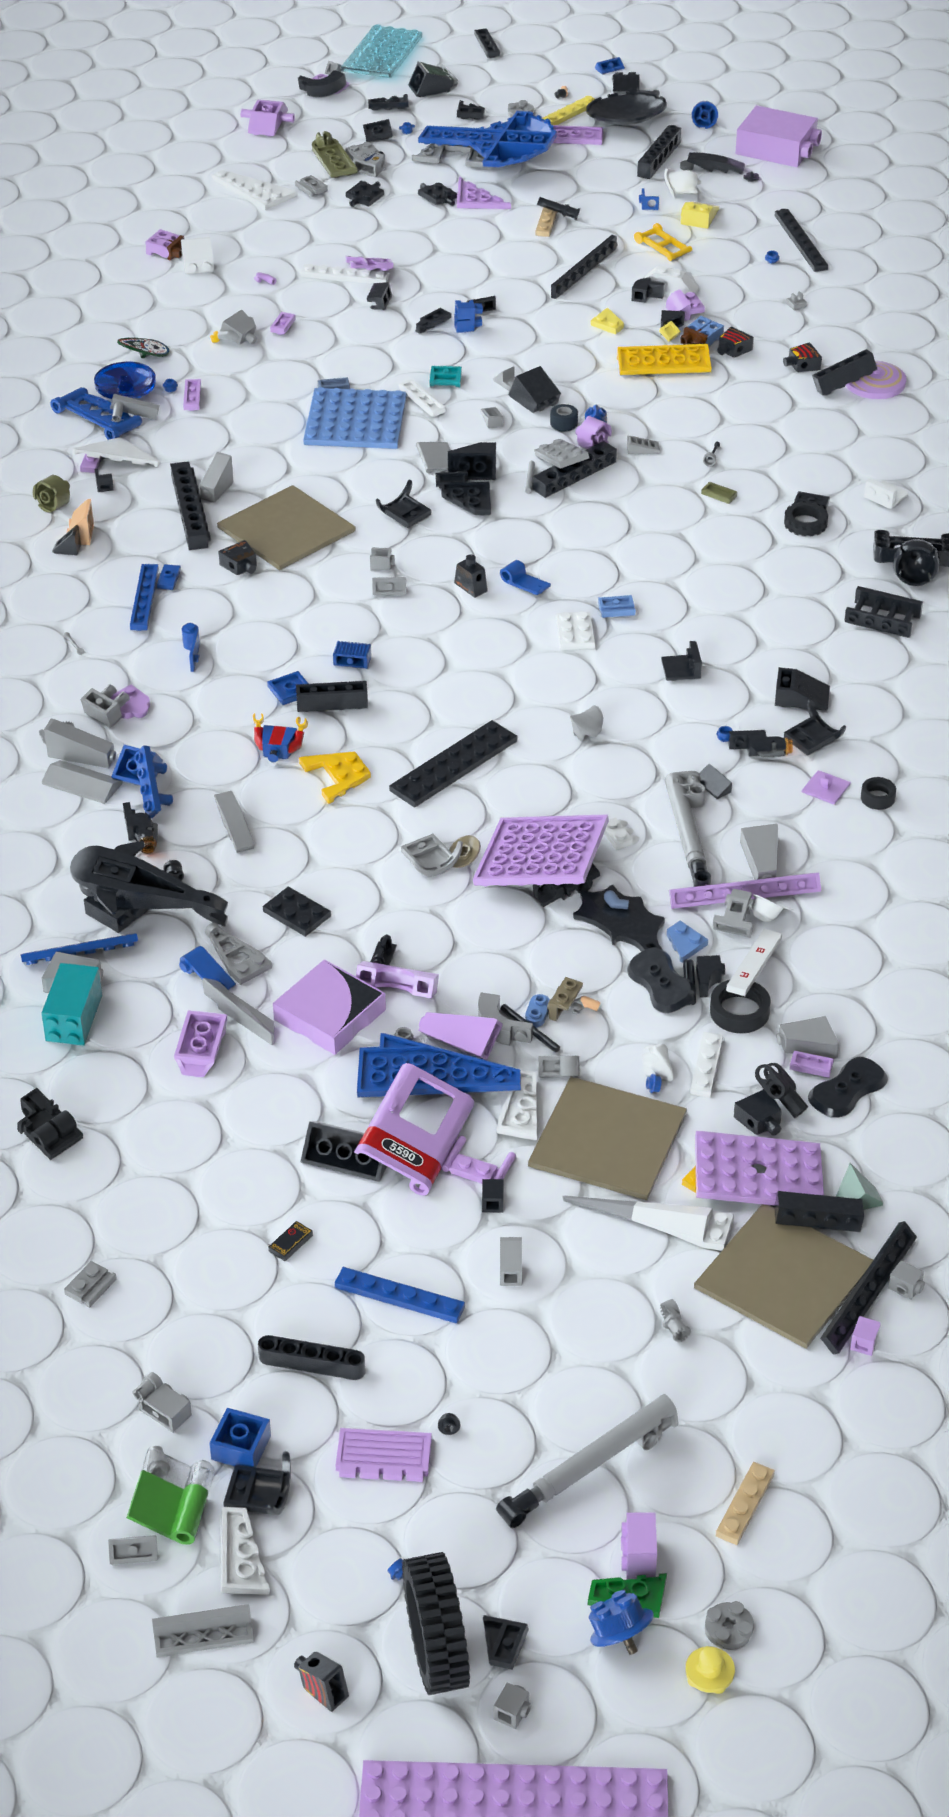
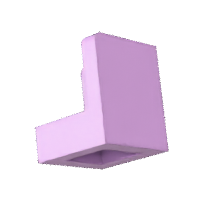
(865, 1335)

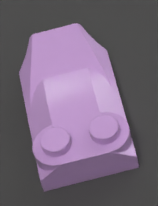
(199, 1042)

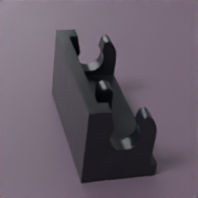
(380, 294)

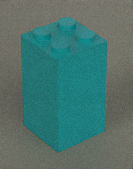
(72, 1004)

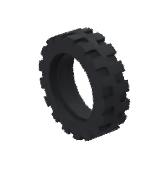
(806, 509)

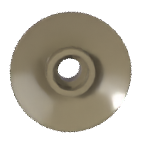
(469, 852)

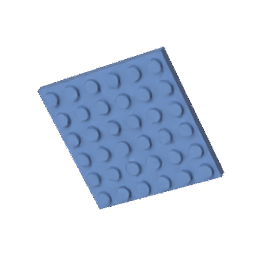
(355, 418)

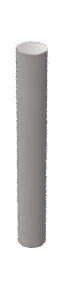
(530, 473)

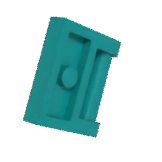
(445, 375)

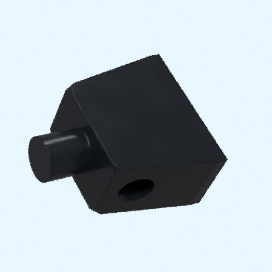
(759, 1113)

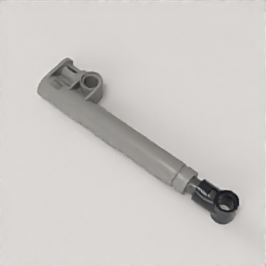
(684, 795)
(643, 1427)

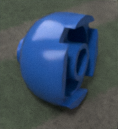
(704, 114)

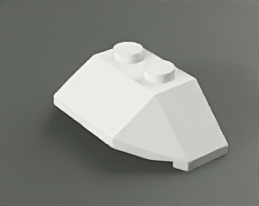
(673, 279)

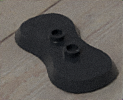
(665, 986)
(840, 1094)

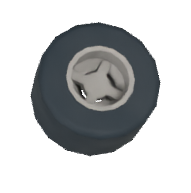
(564, 417)

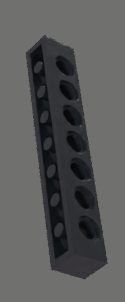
(190, 505)

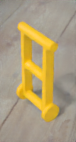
(657, 229)

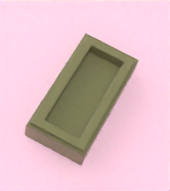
(719, 492)

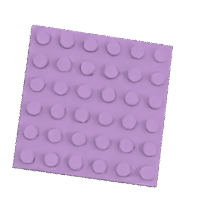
(541, 850)

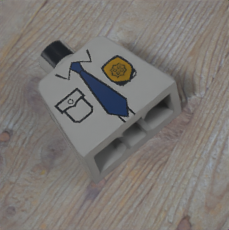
(370, 163)

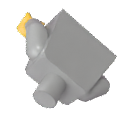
(236, 328)

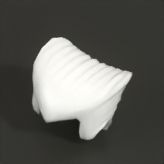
(657, 1062)

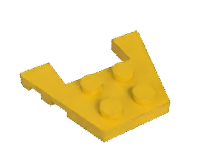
(344, 768)

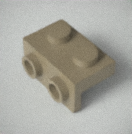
(563, 997)

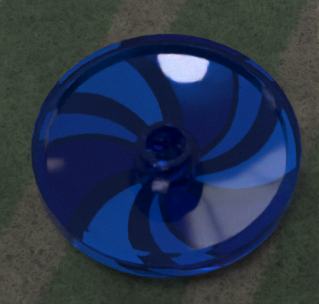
(125, 379)

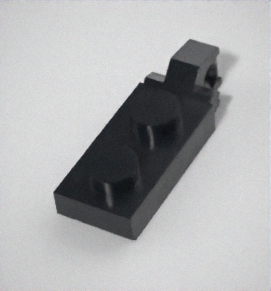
(432, 319)

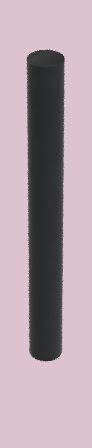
(536, 1033)

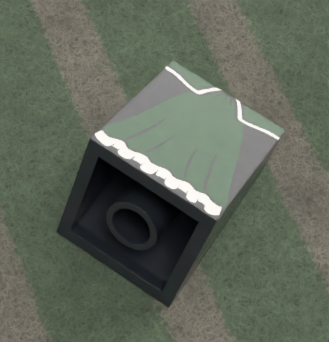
(430, 80)

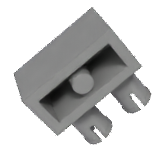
(102, 707)

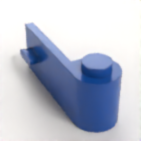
(516, 576)
(191, 642)
(205, 967)

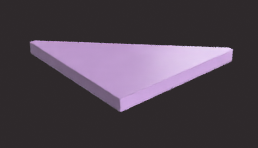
(472, 197)

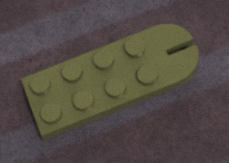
(332, 155)

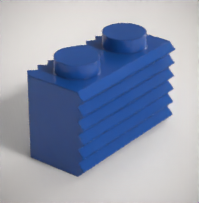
(352, 654)

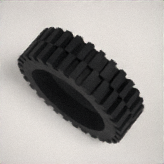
(436, 1623)

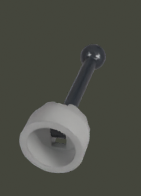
(710, 461)

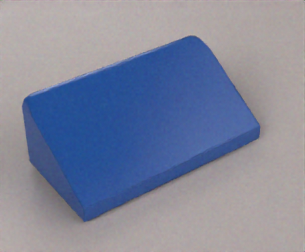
(609, 65)

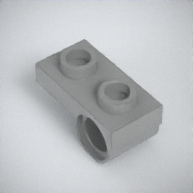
(558, 1065)

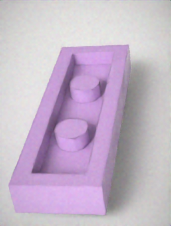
(192, 394)

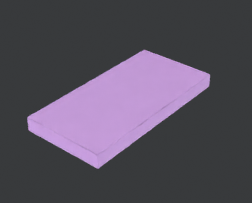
(578, 135)

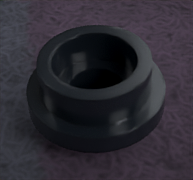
(449, 1424)

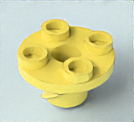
(710, 1669)

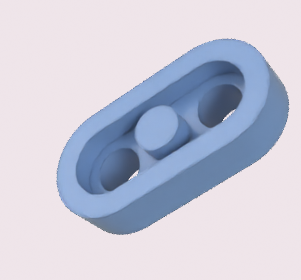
(537, 1010)

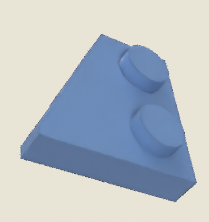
(685, 940)

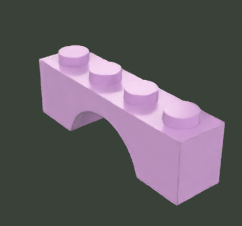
(413, 981)

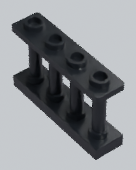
(887, 602)

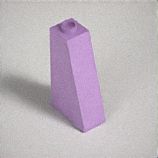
(466, 1033)

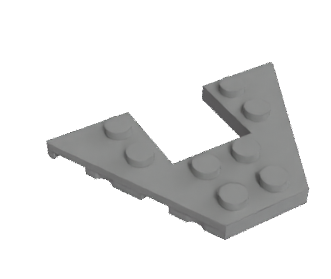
(434, 152)

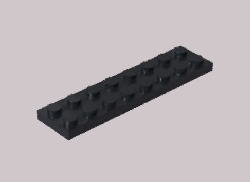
(453, 763)

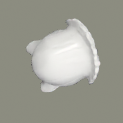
(681, 181)

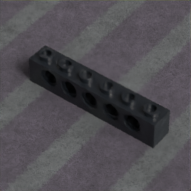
(659, 152)
(556, 479)

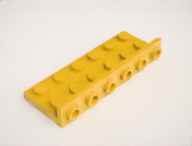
(663, 359)

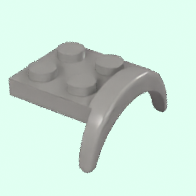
(431, 855)

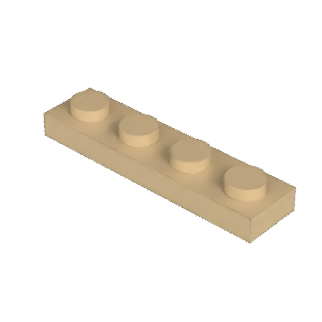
(545, 222)
(745, 1503)

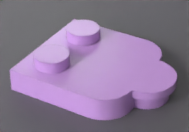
(136, 706)

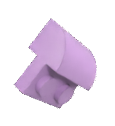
(685, 302)

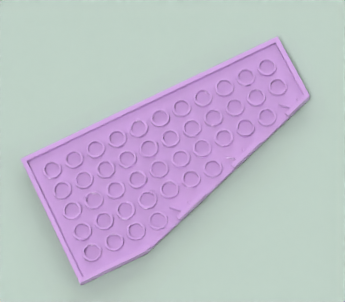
(510, 1790)

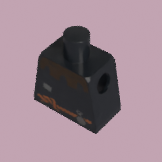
(238, 558)
(471, 576)

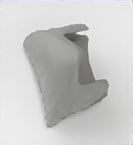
(587, 723)

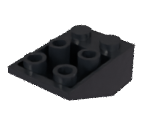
(797, 688)

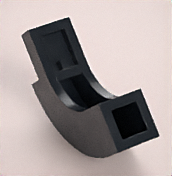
(322, 87)

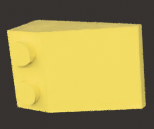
(698, 214)

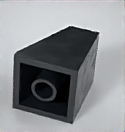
(534, 390)

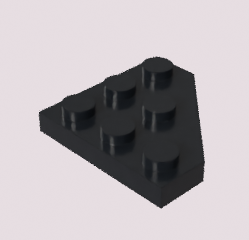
(468, 495)

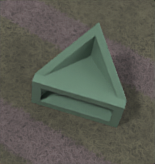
(858, 1187)

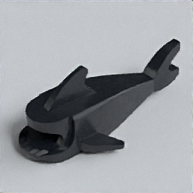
(126, 881)

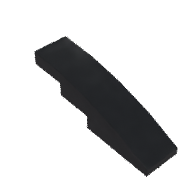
(711, 161)

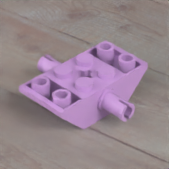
(267, 117)

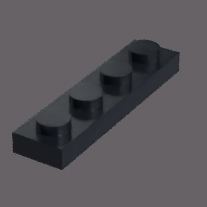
(487, 43)

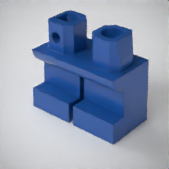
(465, 316)

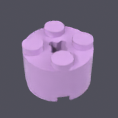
(592, 432)

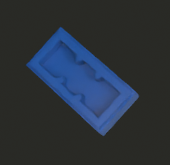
(168, 577)

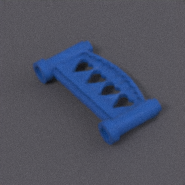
(111, 429)

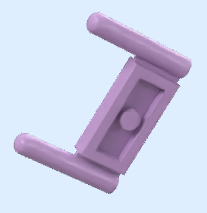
(473, 1168)

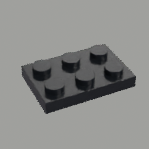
(296, 911)

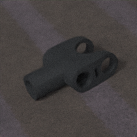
(781, 1087)

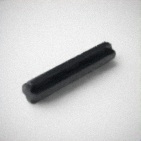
(688, 970)

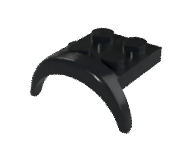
(405, 508)
(812, 732)
(259, 1488)

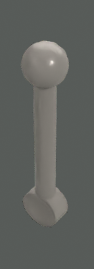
(80, 651)

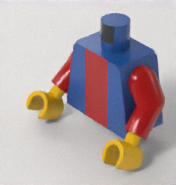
(278, 741)

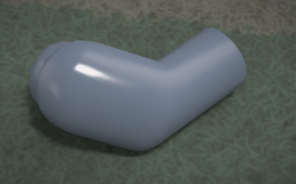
(614, 902)

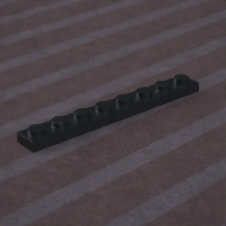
(801, 240)
(583, 266)
(868, 1287)

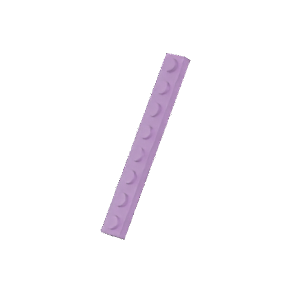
(762, 887)

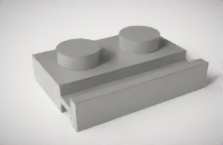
(311, 185)
(90, 1284)

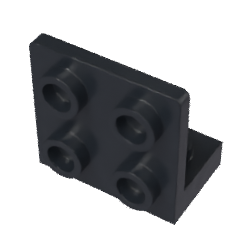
(625, 82)
(683, 666)

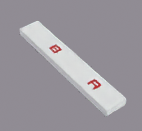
(754, 962)

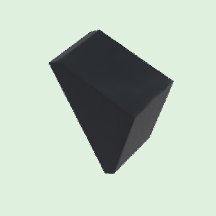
(676, 317)
(69, 543)

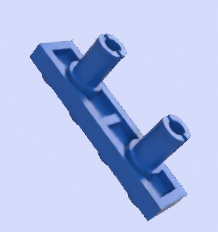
(146, 773)

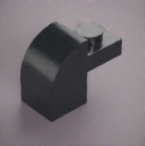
(646, 288)

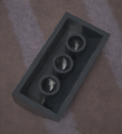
(334, 1150)

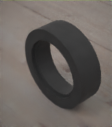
(740, 1023)

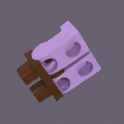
(165, 244)

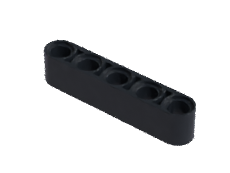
(311, 1357)

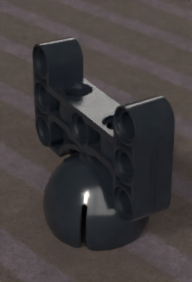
(913, 557)

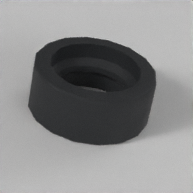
(878, 784)

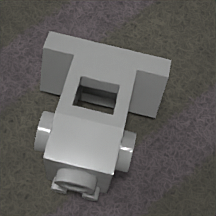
(733, 921)

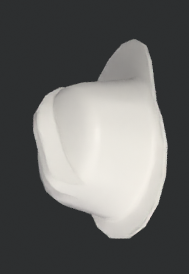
(765, 909)

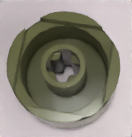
(52, 493)

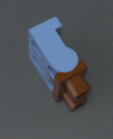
(702, 333)

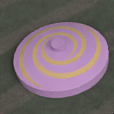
(881, 384)

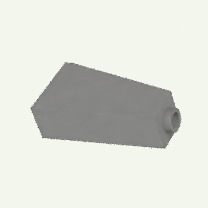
(77, 746)
(760, 849)

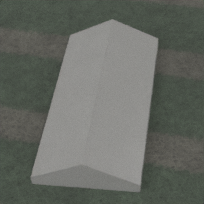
(80, 781)

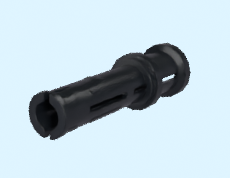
(565, 209)

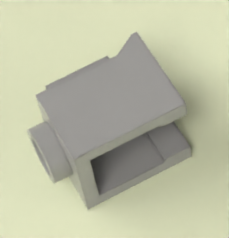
(381, 558)

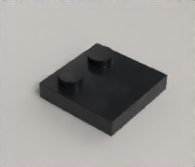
(377, 130)

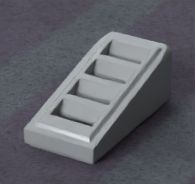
(492, 417)
(642, 446)

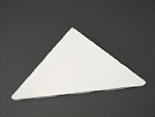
(117, 450)

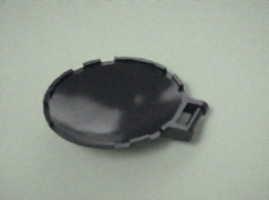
(628, 108)

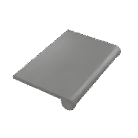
(433, 455)

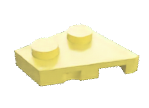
(608, 321)

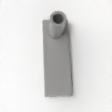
(132, 406)

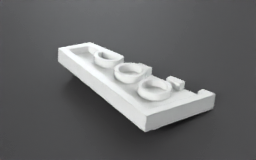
(520, 1110)
(239, 1555)

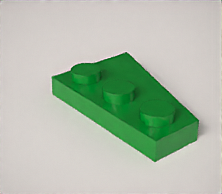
(648, 1590)

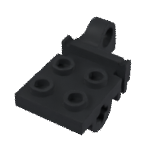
(550, 892)
(47, 1125)

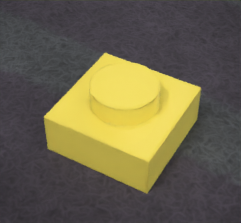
(670, 331)

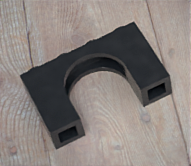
(116, 922)

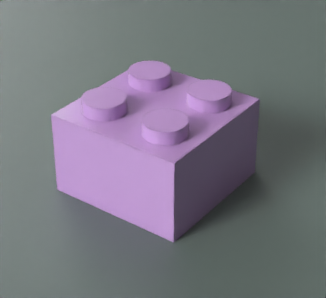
(639, 1545)

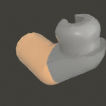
(583, 1002)

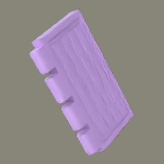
(383, 1453)

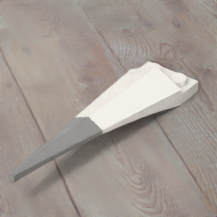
(691, 1223)

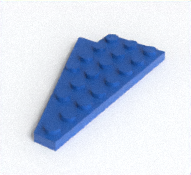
(466, 1073)

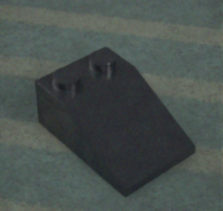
(475, 459)

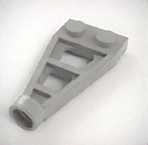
(245, 970)

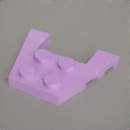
(369, 263)

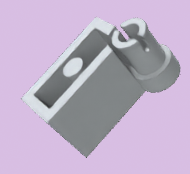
(162, 1402)

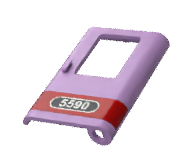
(407, 1146)

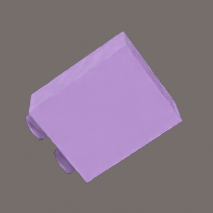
(777, 136)

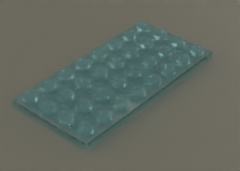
(382, 51)

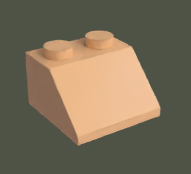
(84, 520)

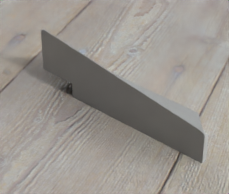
(239, 1010)

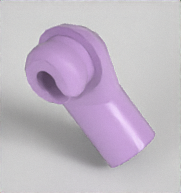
(266, 277)

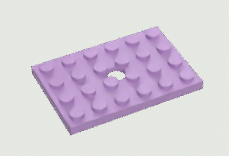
(727, 1174)

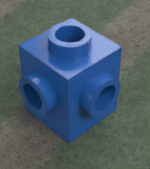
(597, 412)

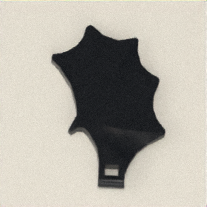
(628, 925)

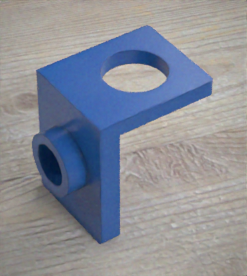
(644, 201)

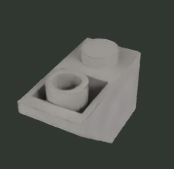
(510, 1261)

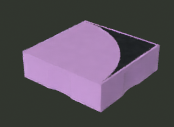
(329, 1006)

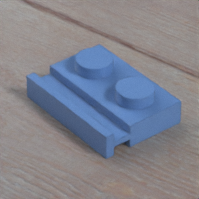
(616, 606)

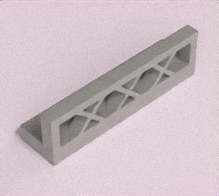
(196, 1623)

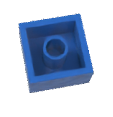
(240, 1438)

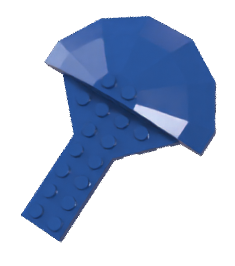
(502, 143)

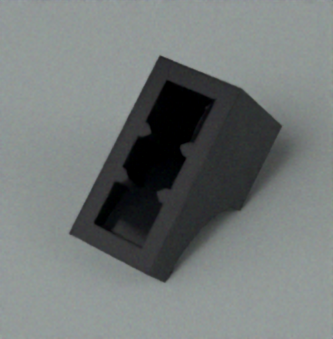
(708, 972)

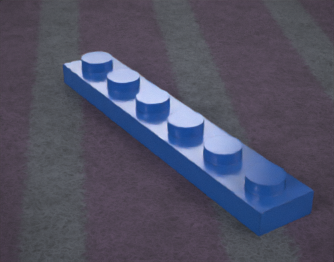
(144, 597)
(88, 948)
(400, 1295)

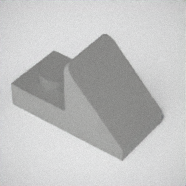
(506, 378)

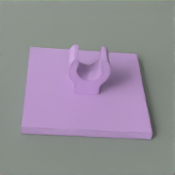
(826, 787)

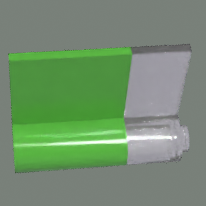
(171, 1496)

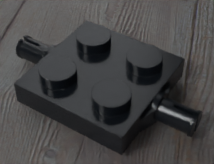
(364, 193)
(437, 193)

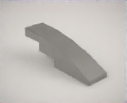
(234, 821)

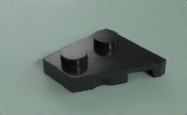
(504, 1640)

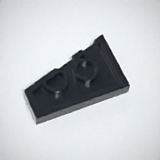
(388, 104)

